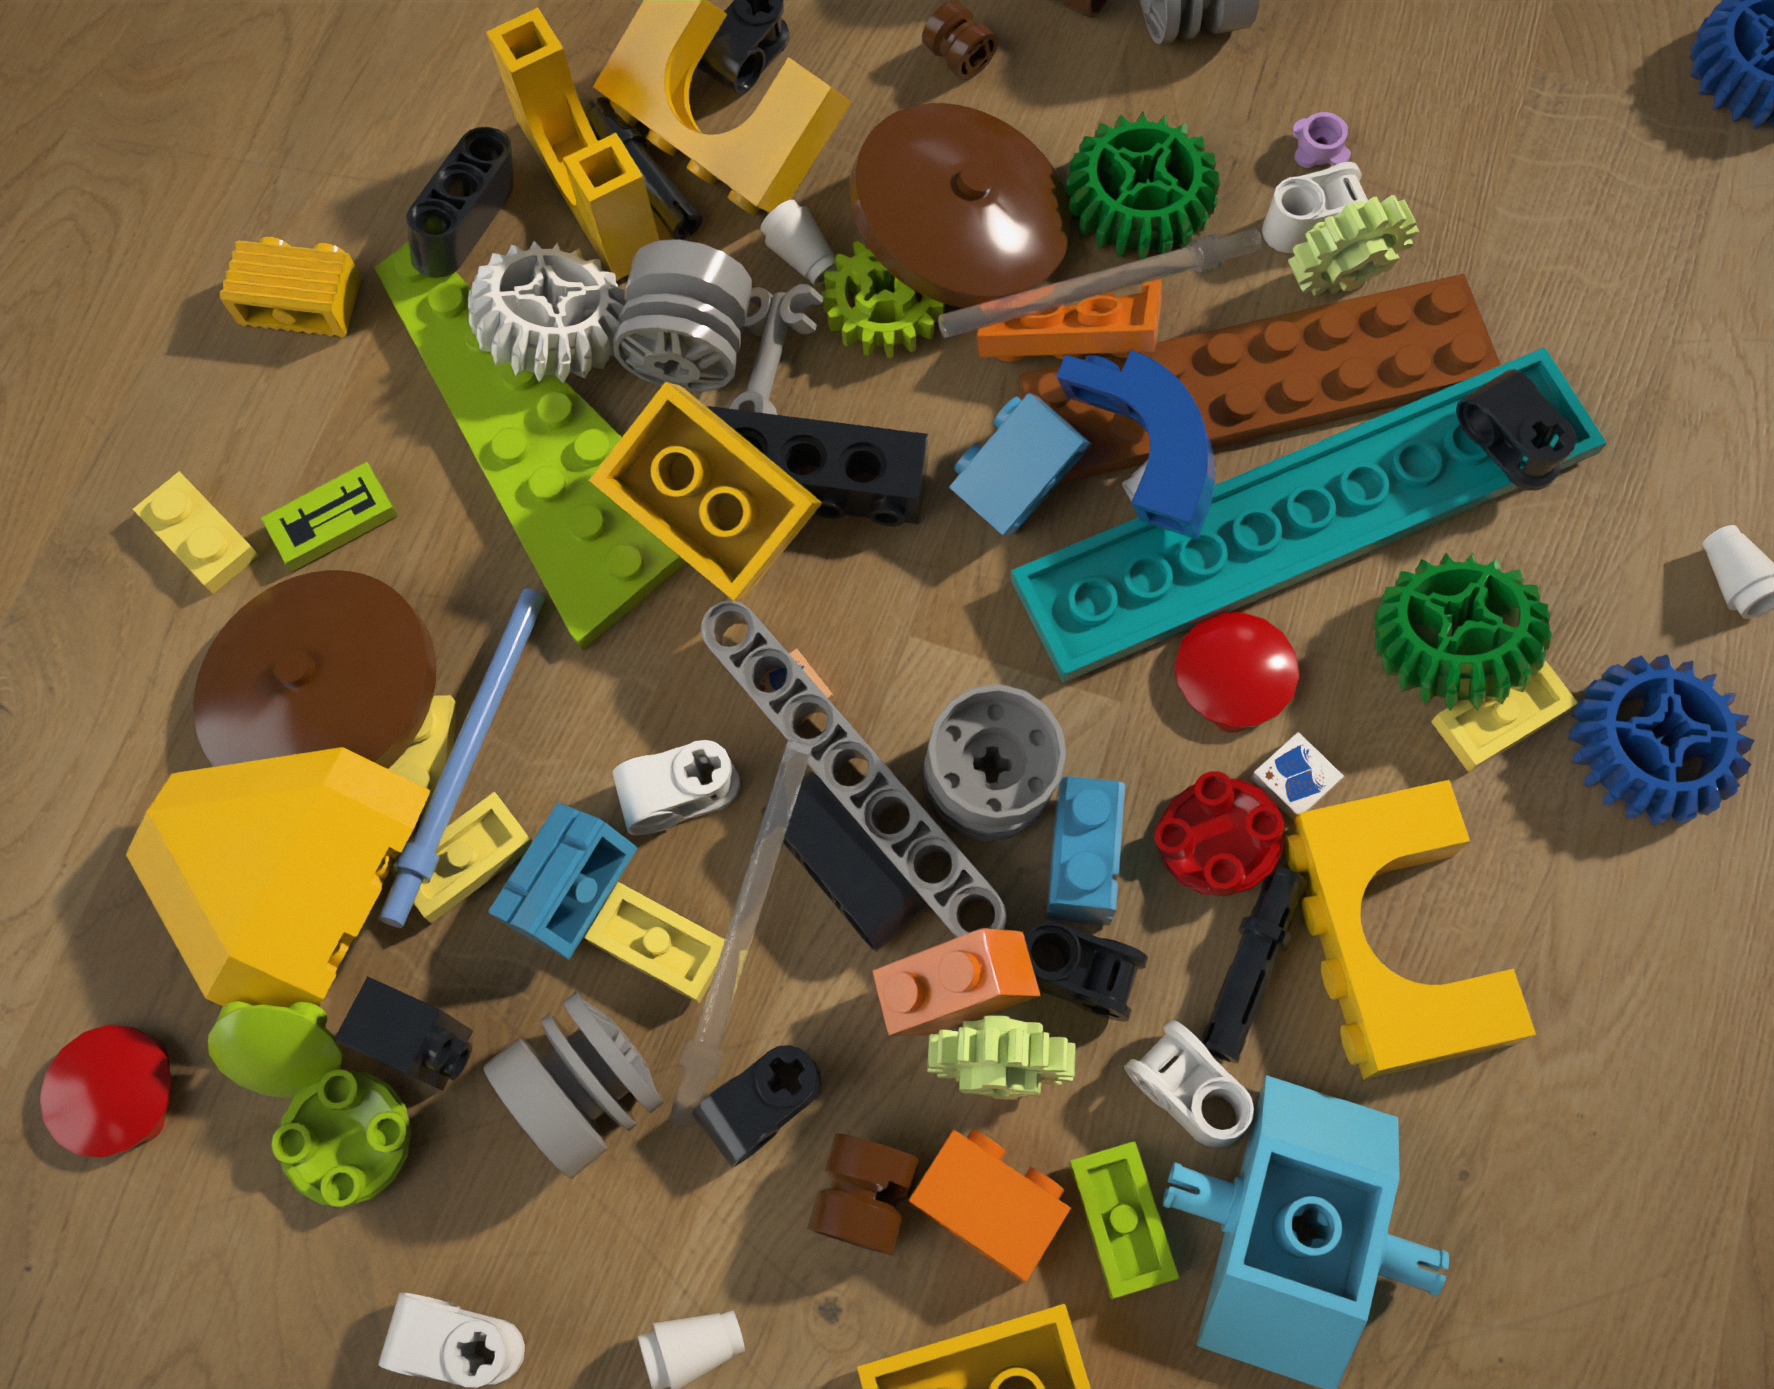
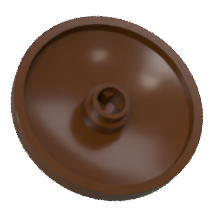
(959, 204)
(316, 670)

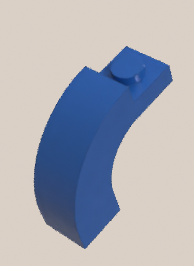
(1180, 465)

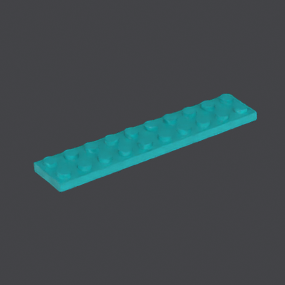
(1278, 525)

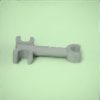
(772, 323)

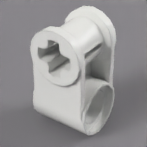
(1308, 200)
(667, 786)
(1189, 1083)
(440, 1340)

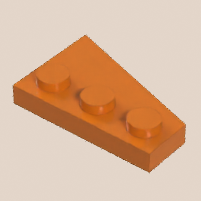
(1089, 327)

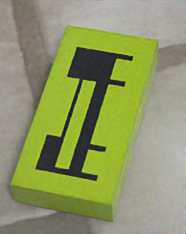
(329, 516)

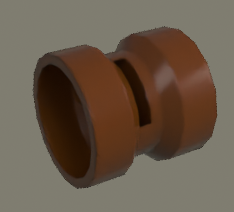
(955, 36)

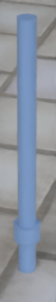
(418, 859)

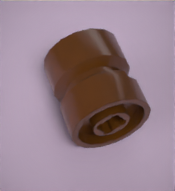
(864, 1193)

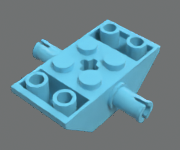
(1307, 1302)

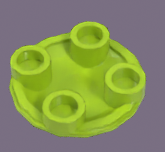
(273, 1047)
(343, 1138)

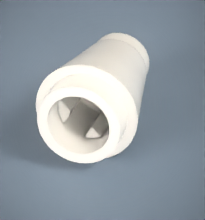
(798, 241)
(1741, 572)
(689, 1348)

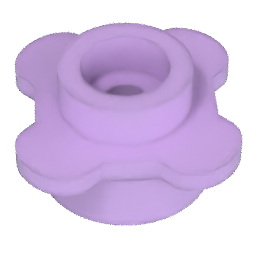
(1322, 128)

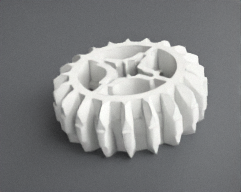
(545, 311)

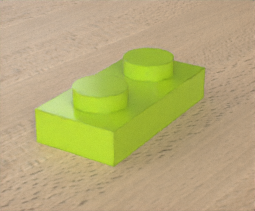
(1123, 1220)

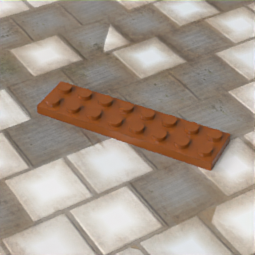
(1296, 369)

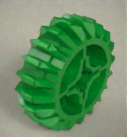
(1149, 203)
(1475, 630)

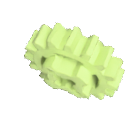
(1353, 245)
(1001, 1057)

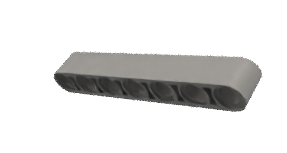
(834, 747)

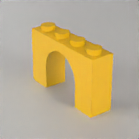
(760, 158)
(592, 175)
(1389, 1018)

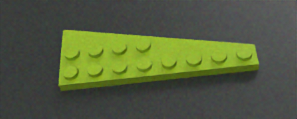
(537, 454)

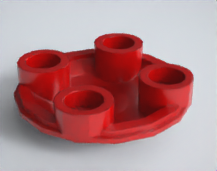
(1236, 670)
(1220, 835)
(107, 1091)

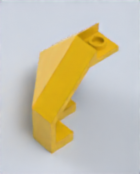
(272, 867)

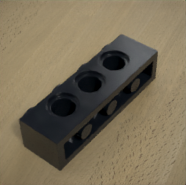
(839, 453)

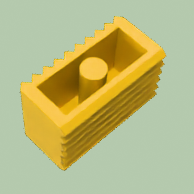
(291, 287)

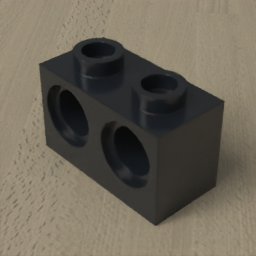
(406, 1034)

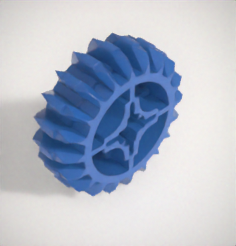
(1737, 58)
(1684, 715)

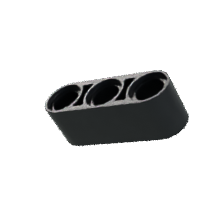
(460, 202)
(849, 865)

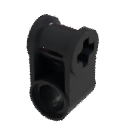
(746, 43)
(1515, 422)
(1088, 969)
(748, 1110)

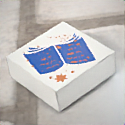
(1296, 776)

